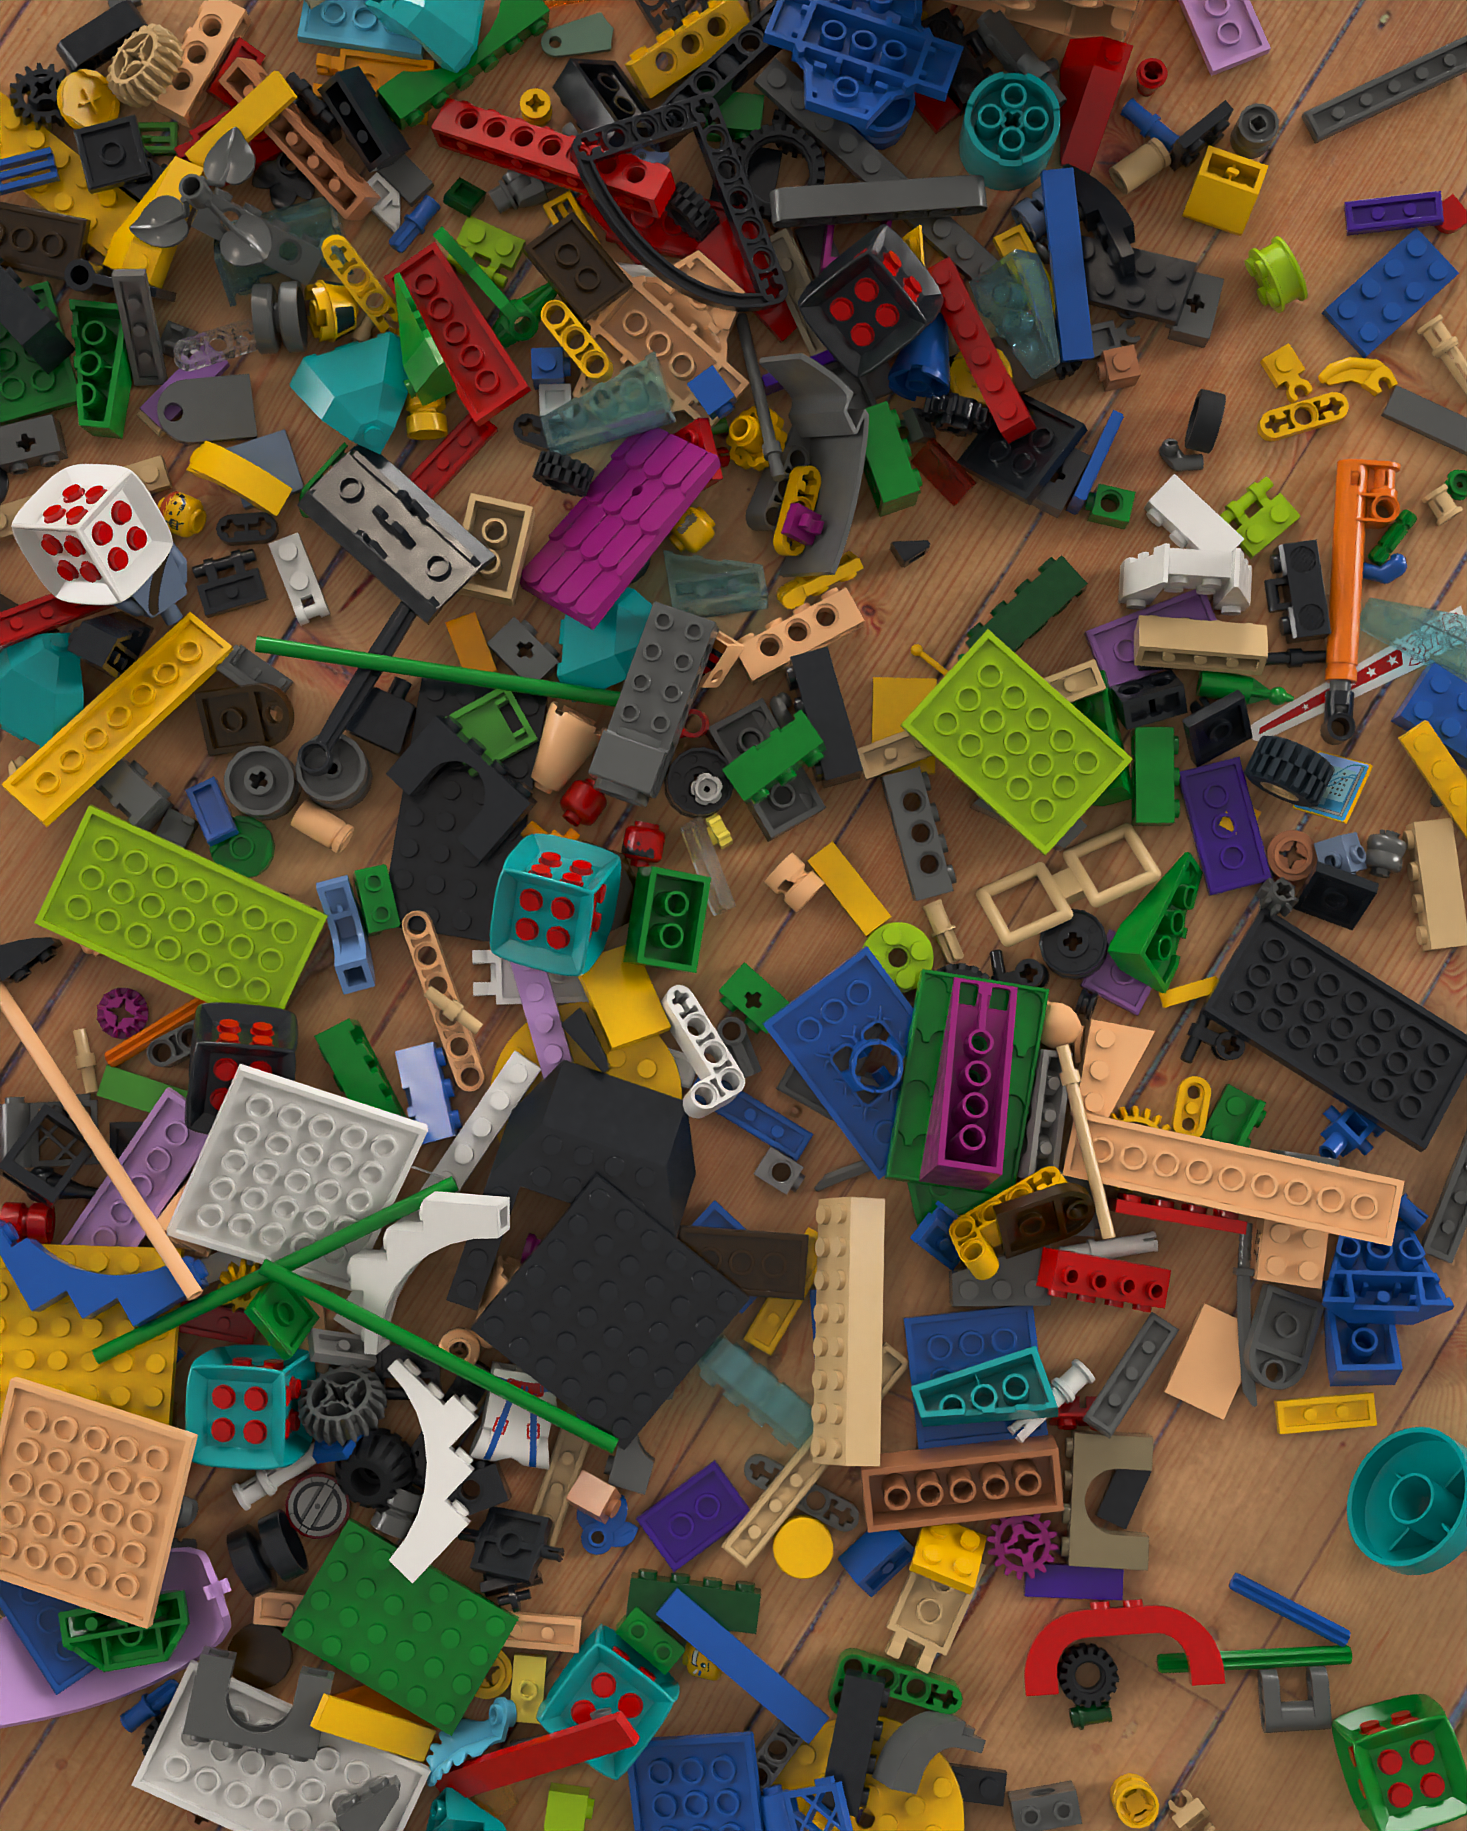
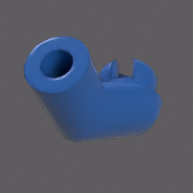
(1387, 572)

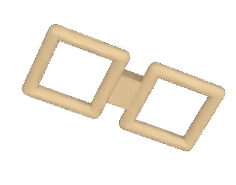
(1068, 885)

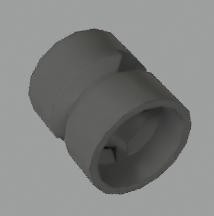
(1254, 131)
(398, 1515)

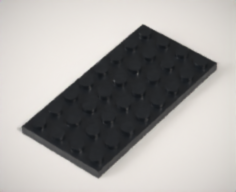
(427, 861)
(1340, 1028)

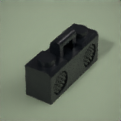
(970, 69)
(363, 119)
(1303, 590)

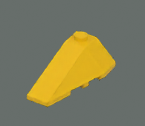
(130, 252)

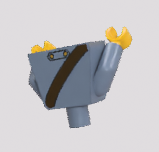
(161, 591)

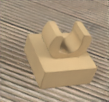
(1189, 1815)

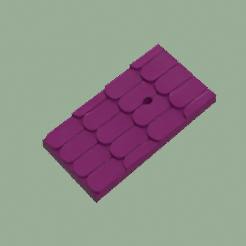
(618, 524)

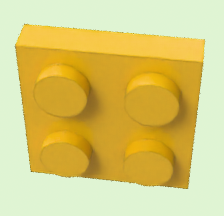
(949, 1555)

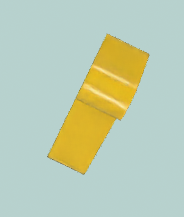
(977, 1232)

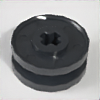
(1087, 956)

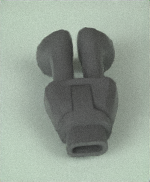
(523, 190)

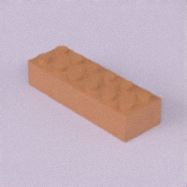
(962, 1483)

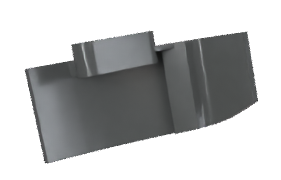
(823, 437)

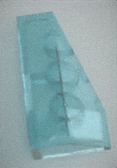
(1419, 633)

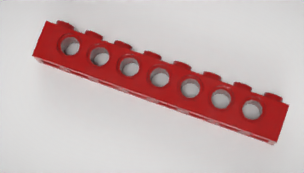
(547, 156)

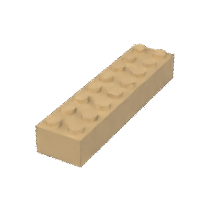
(848, 1331)

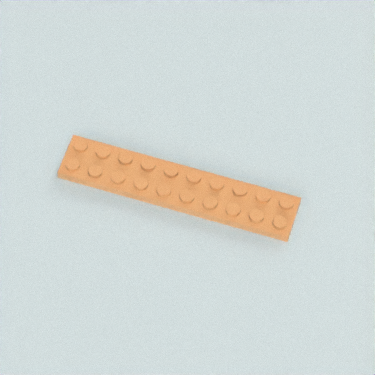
(1240, 1179)

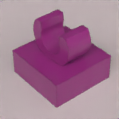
(802, 524)

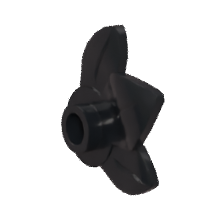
(283, 184)

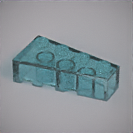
(757, 1390)

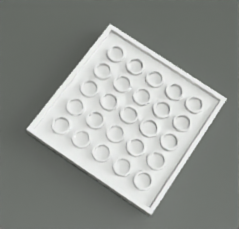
(291, 1170)

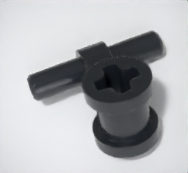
(1020, 973)
(1200, 1033)

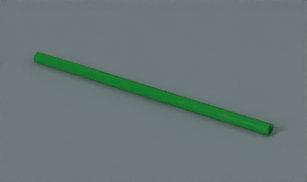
(436, 671)
(254, 1280)
(438, 1356)

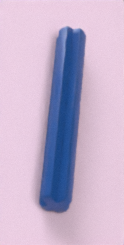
(1289, 1609)

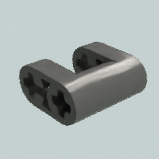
(1294, 1715)

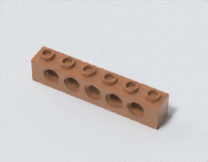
(306, 147)

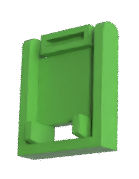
(487, 725)

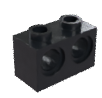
(1149, 699)

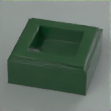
(464, 197)

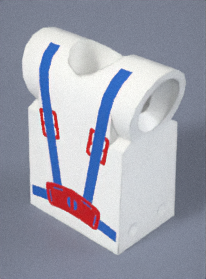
(509, 1429)

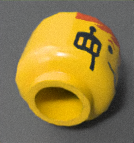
(182, 513)

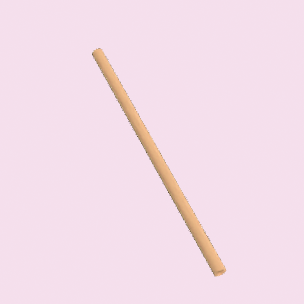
(99, 1146)

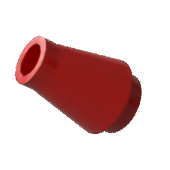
(1150, 76)

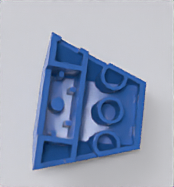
(1384, 1282)

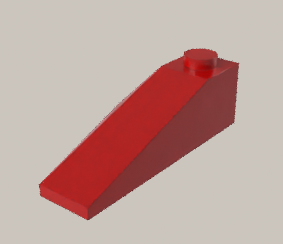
(1090, 82)

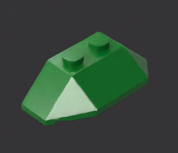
(121, 1645)

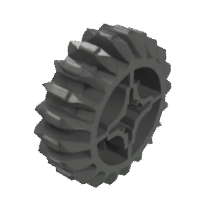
(342, 1404)

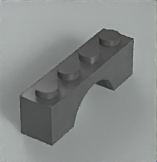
(631, 1467)

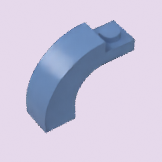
(348, 935)

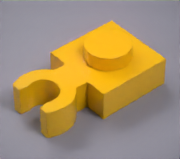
(1284, 368)

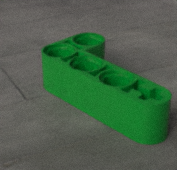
(901, 1676)

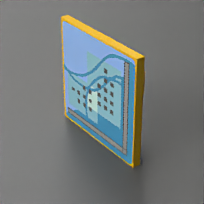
(1342, 789)

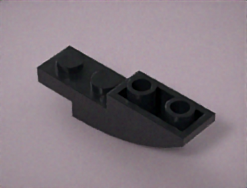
(1106, 214)
(22, 955)

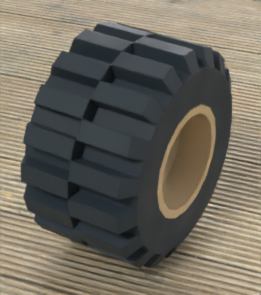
(1289, 771)

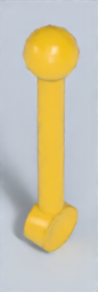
(917, 650)

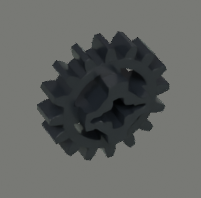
(41, 89)
(956, 414)

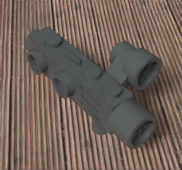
(1014, 52)

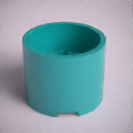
(1011, 154)

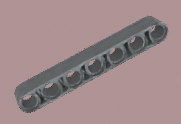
(878, 201)

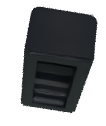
(583, 1034)

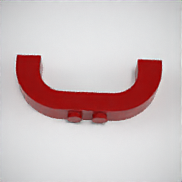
(1201, 1651)

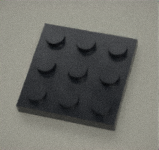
(1029, 461)

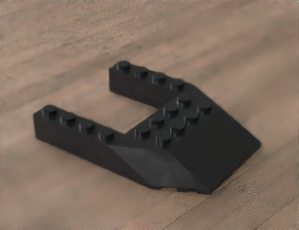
(579, 1128)

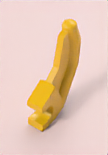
(1360, 371)

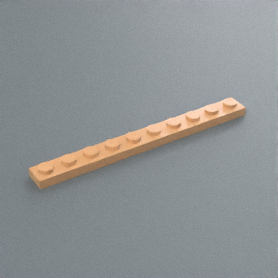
(530, 1631)

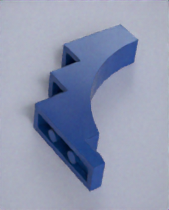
(47, 1279)

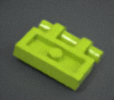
(492, 245)
(1267, 523)

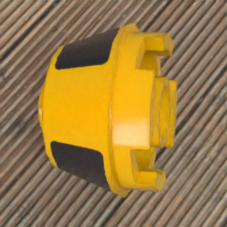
(331, 310)

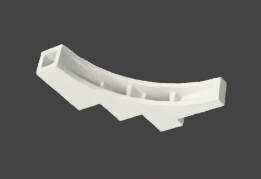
(446, 1221)
(442, 1425)

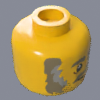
(692, 530)

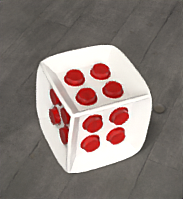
(93, 534)

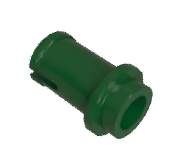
(1082, 1716)

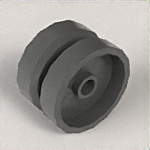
(279, 317)
(244, 778)
(347, 785)

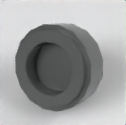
(187, 1513)

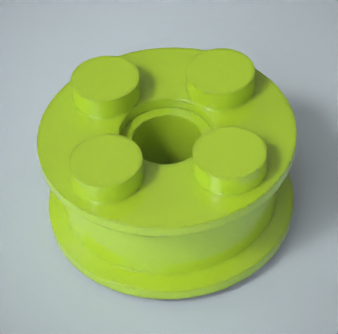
(1276, 274)
(911, 942)

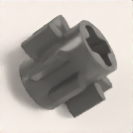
(1277, 896)

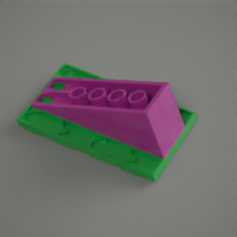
(966, 1083)

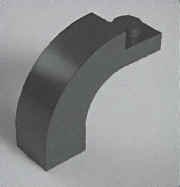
(916, 1743)

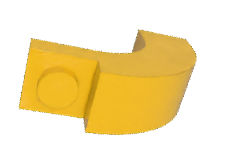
(239, 476)

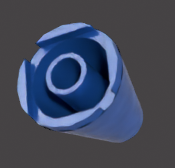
(923, 364)

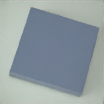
(274, 456)

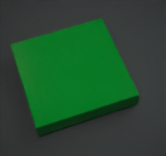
(281, 1317)

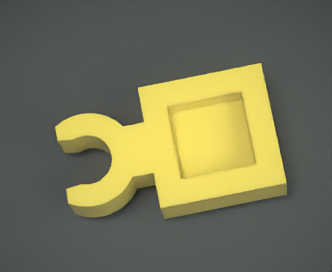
(718, 832)

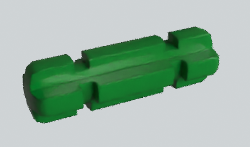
(1392, 537)

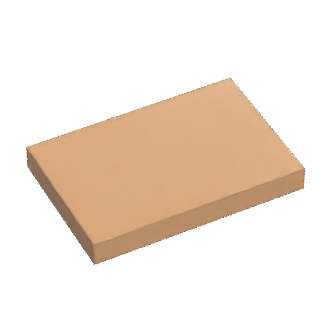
(1208, 1363)

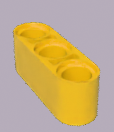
(566, 331)

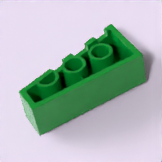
(101, 368)
(357, 1067)

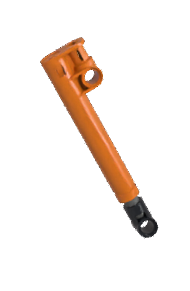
(1359, 489)

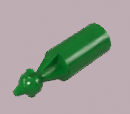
(1220, 684)

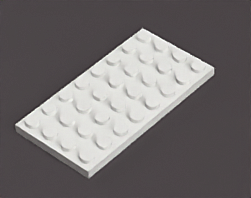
(267, 1791)

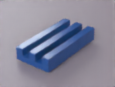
(24, 159)

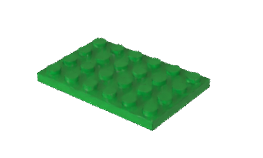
(404, 1639)

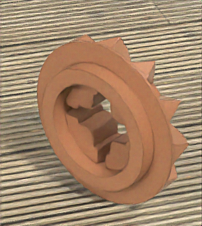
(1303, 846)

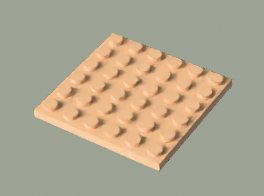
(88, 1500)

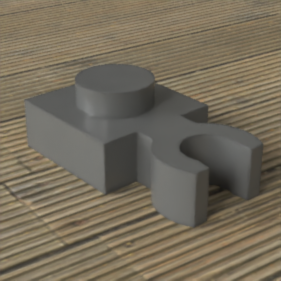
(1107, 336)

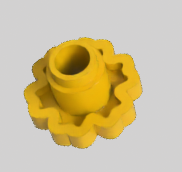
(747, 439)

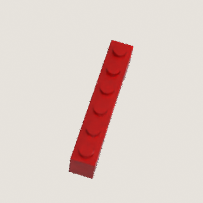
(980, 353)

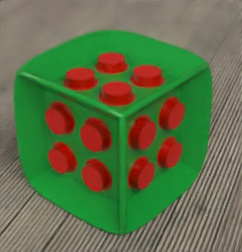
(1402, 1764)

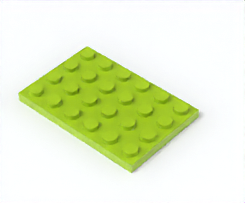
(1016, 742)

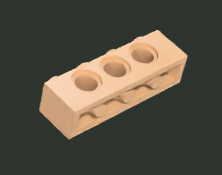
(213, 14)
(846, 620)

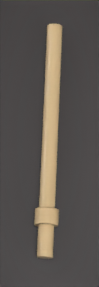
(1070, 1079)

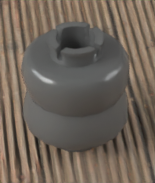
(1385, 853)

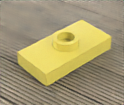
(528, 1685)

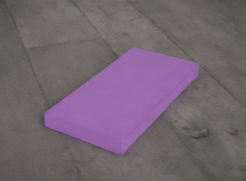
(1114, 641)

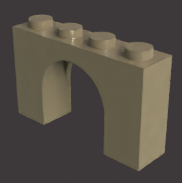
(1085, 1541)

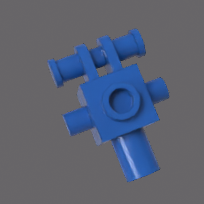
(1347, 1132)

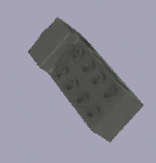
(653, 705)

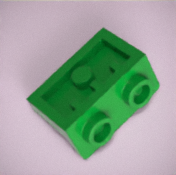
(376, 899)
(1234, 1117)
(650, 1640)

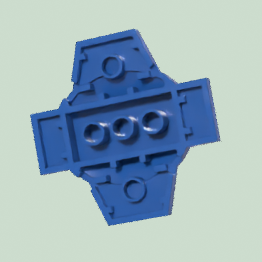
(862, 54)

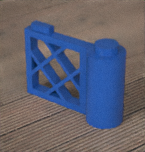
(782, 1813)

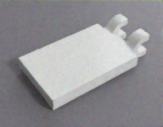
(503, 984)

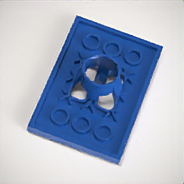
(835, 1016)

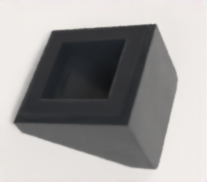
(909, 551)

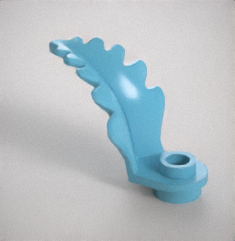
(471, 1738)

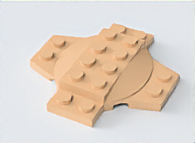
(676, 327)

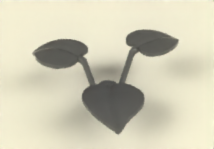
(163, 219)

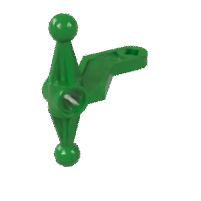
(510, 310)

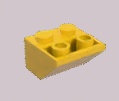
(1225, 190)

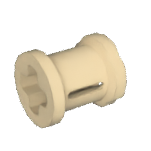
(1442, 504)

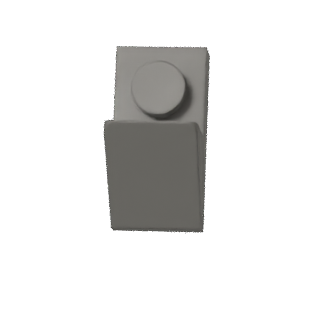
(338, 1349)

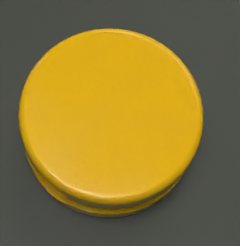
(803, 1546)

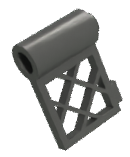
(17, 1115)

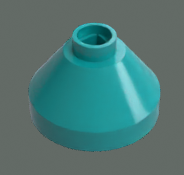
(1411, 1501)

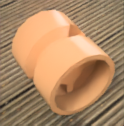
(794, 882)

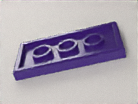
(1225, 858)

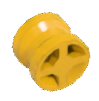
(538, 114)

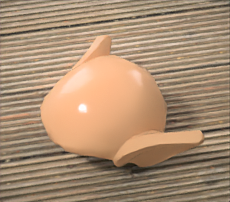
(1062, 1028)

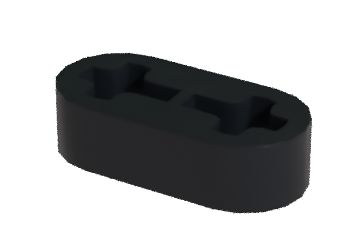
(532, 439)
(247, 521)

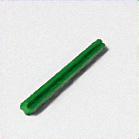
(1265, 1658)

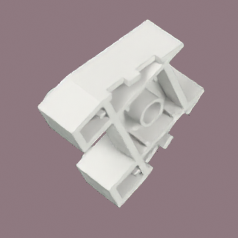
(1207, 571)

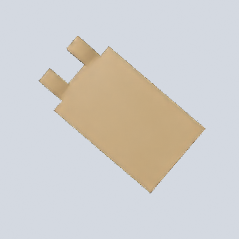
(927, 1618)

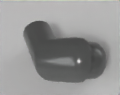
(1177, 460)
(779, 709)

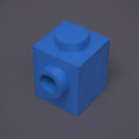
(549, 366)
(713, 393)

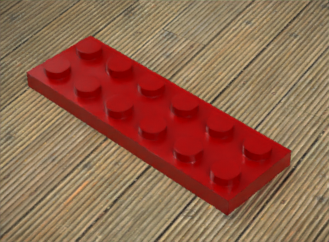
(471, 350)

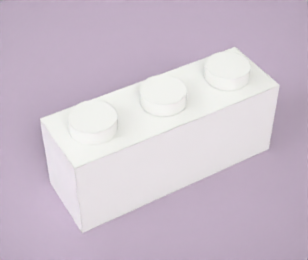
(1190, 519)

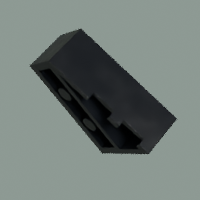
(110, 642)

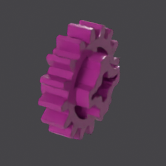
(1028, 1564)

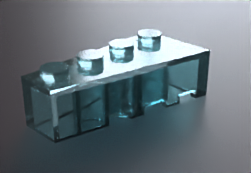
(612, 410)

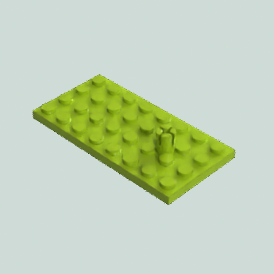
(178, 915)

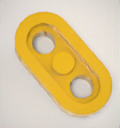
(1194, 1109)

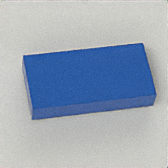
(212, 811)

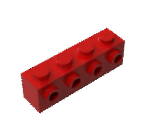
(1103, 1278)

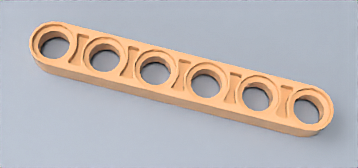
(441, 969)

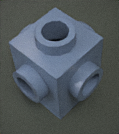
(1342, 853)

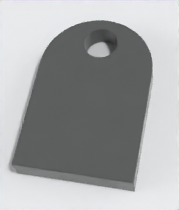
(212, 409)
(1282, 1335)

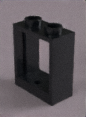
(29, 1182)

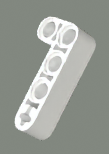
(694, 1048)

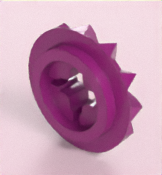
(128, 1026)

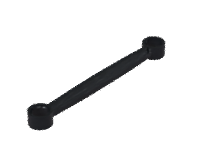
(357, 690)

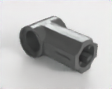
(740, 1048)

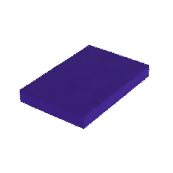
(693, 1515)

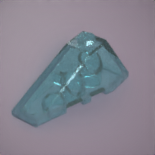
(1019, 304)

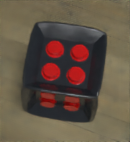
(871, 301)
(233, 1036)

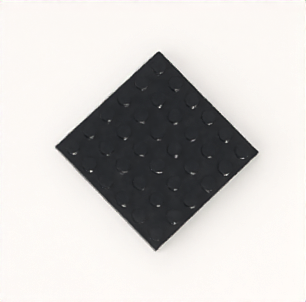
(610, 1311)

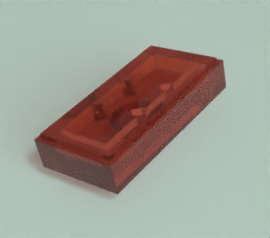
(943, 472)

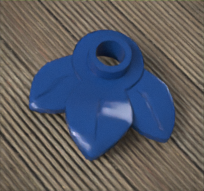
(615, 1532)

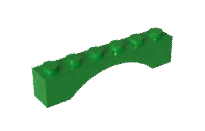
(415, 93)

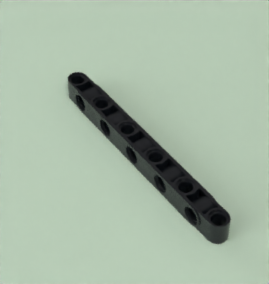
(723, 72)

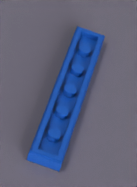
(1067, 265)
(742, 1665)

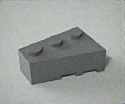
(134, 794)

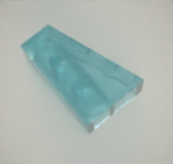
(714, 586)

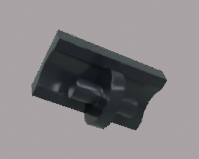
(496, 1586)

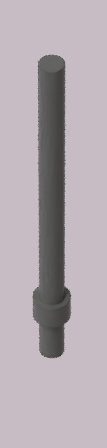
(771, 447)

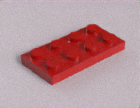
(1187, 1215)

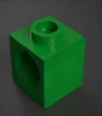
(1122, 499)

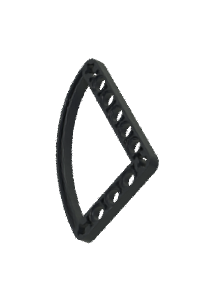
(713, 157)

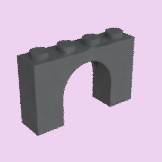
(213, 1717)

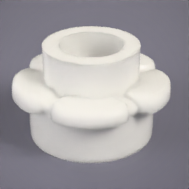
(713, 783)

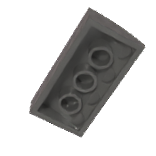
(786, 804)

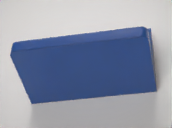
(876, 1559)

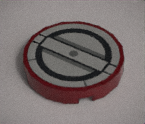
(317, 1506)

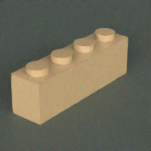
(1200, 645)
(1436, 884)

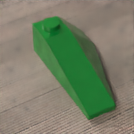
(1151, 933)

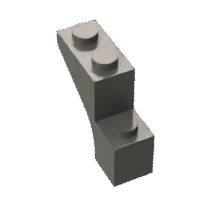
(371, 1808)

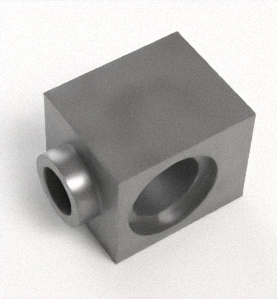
(765, 1167)

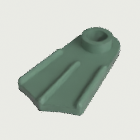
(579, 37)

